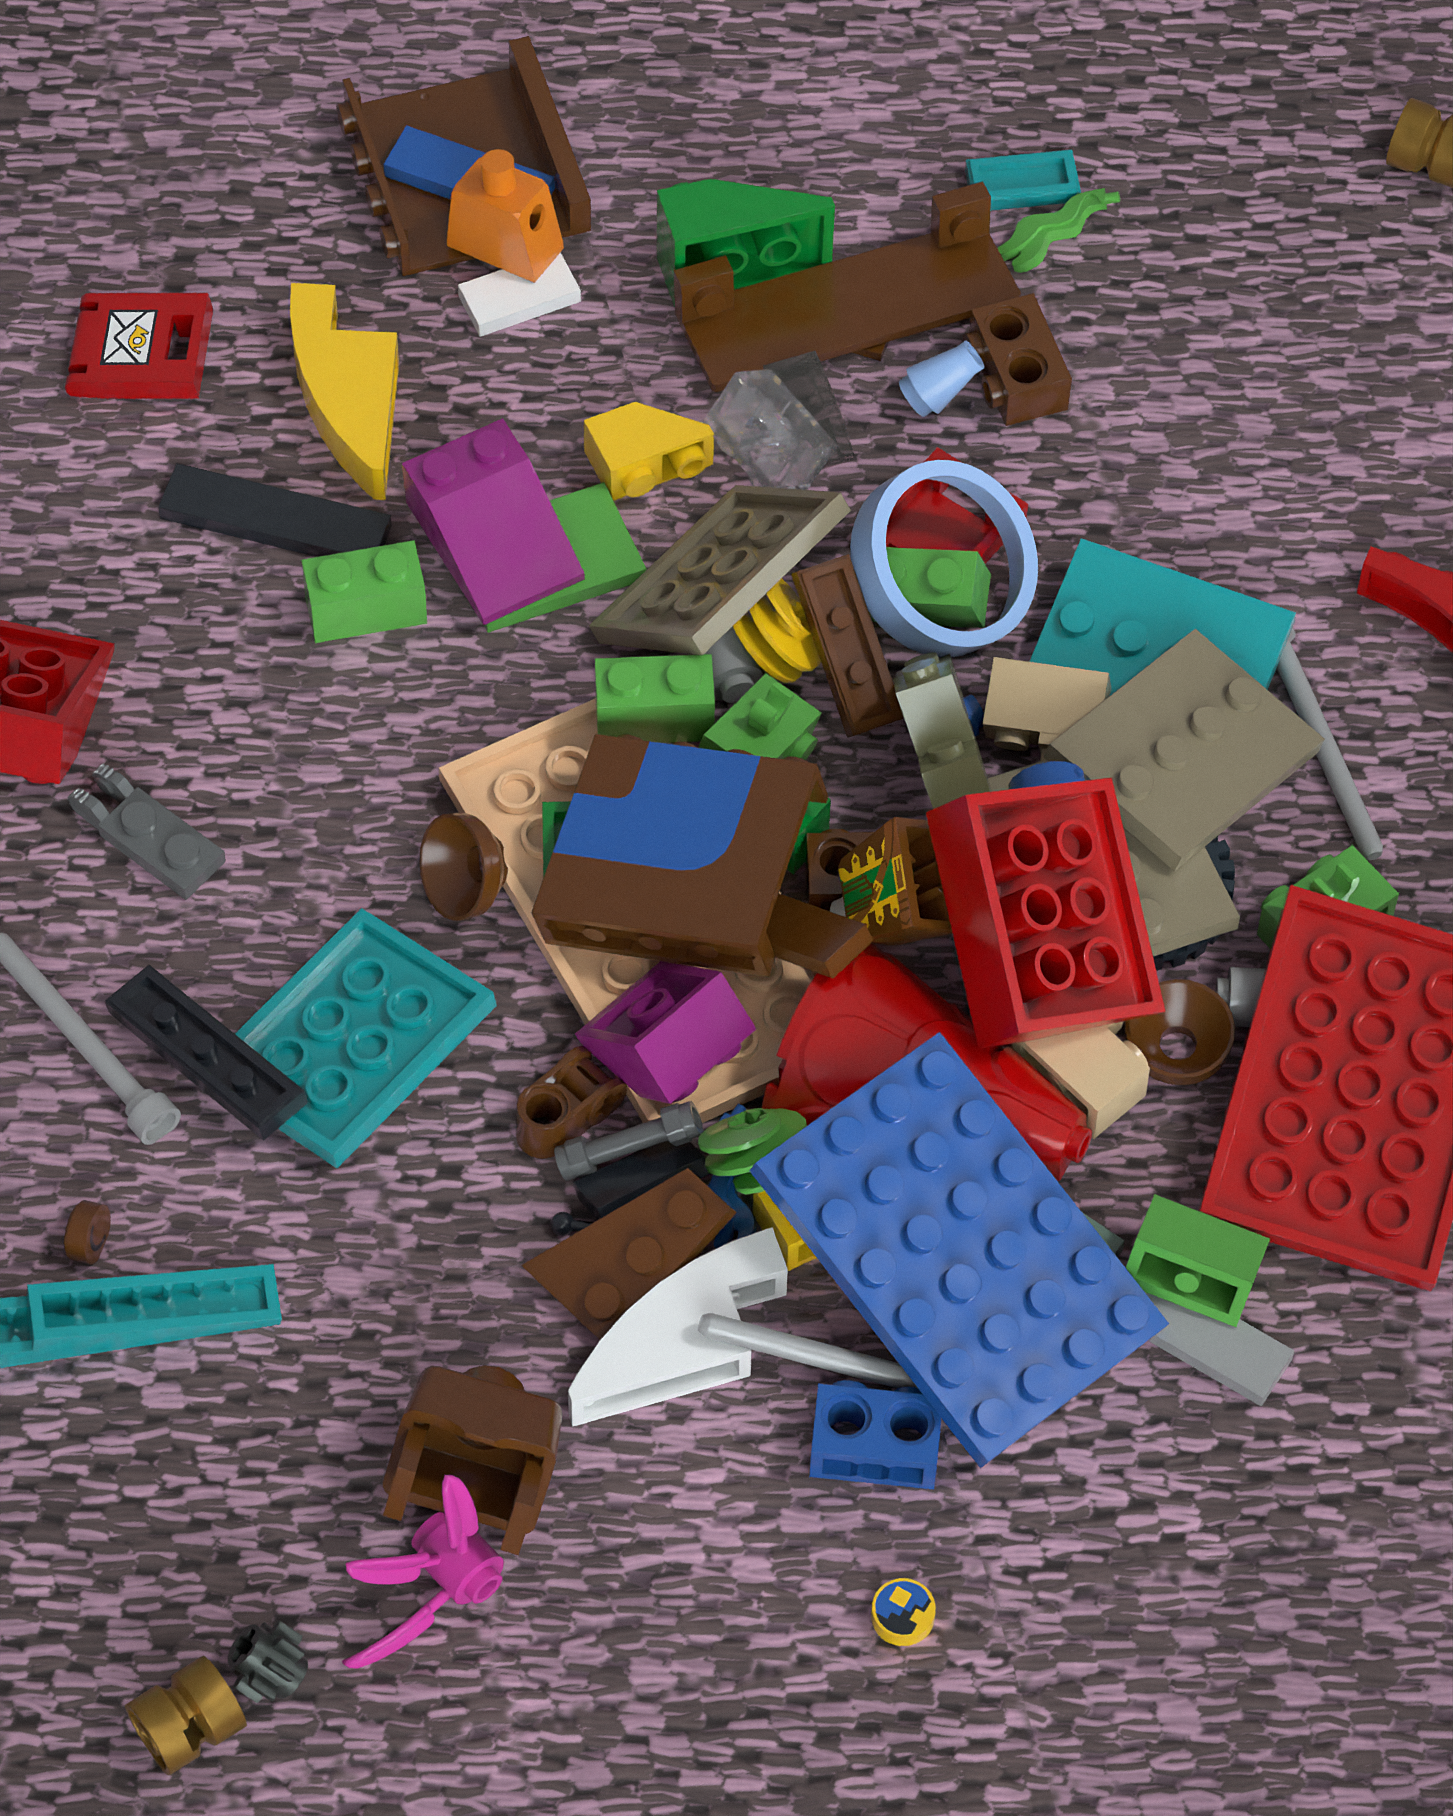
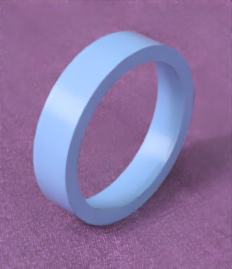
(877, 583)

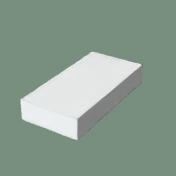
(507, 299)

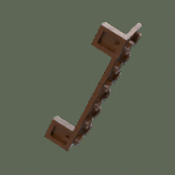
(848, 300)

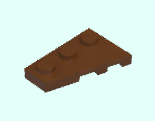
(631, 1250)

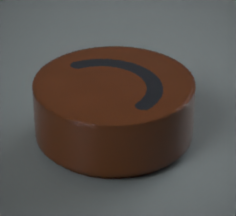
(87, 1231)

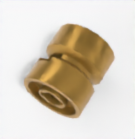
(1422, 141)
(190, 1712)

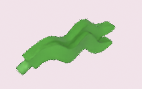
(1037, 231)

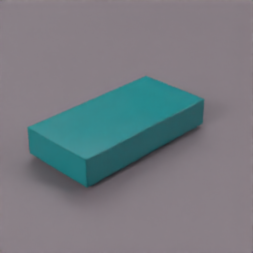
(1026, 178)

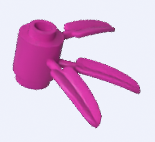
(452, 1556)

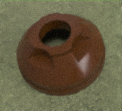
(452, 866)
(1191, 1011)

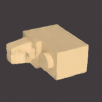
(1038, 702)
(1092, 1071)

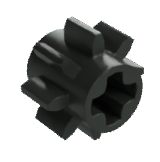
(267, 1661)

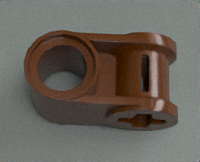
(573, 1096)

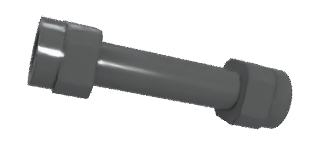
(580, 1156)

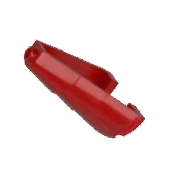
(881, 1012)

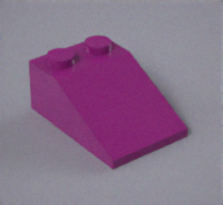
(491, 521)

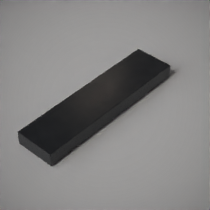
(269, 514)
(206, 1052)

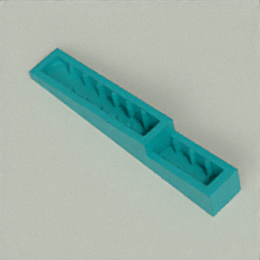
(134, 1311)

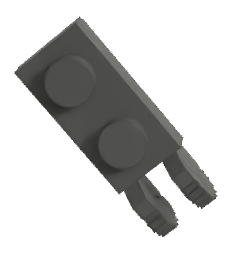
(149, 833)

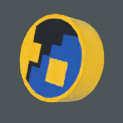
(903, 1612)

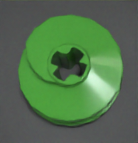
(745, 1139)

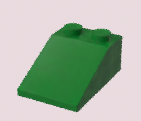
(756, 227)

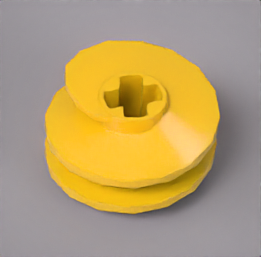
(779, 635)

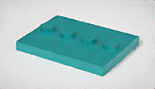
(1128, 612)
(363, 1030)

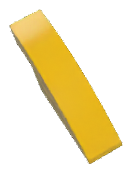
(346, 385)

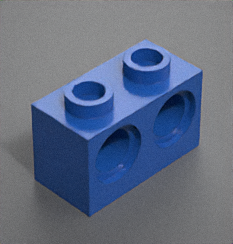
(874, 1451)

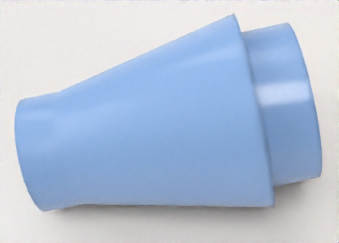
(940, 378)

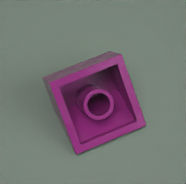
(668, 1030)

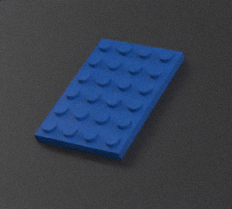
(959, 1248)

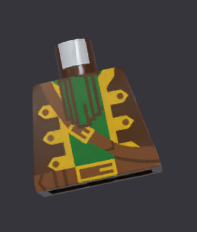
(894, 884)

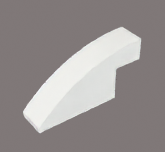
(657, 1343)

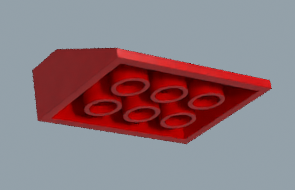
(46, 698)
(1044, 910)

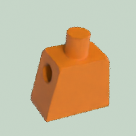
(504, 217)

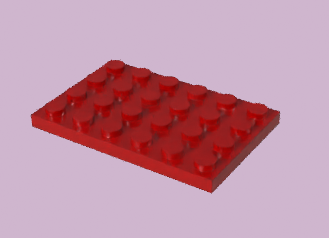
(1345, 1094)

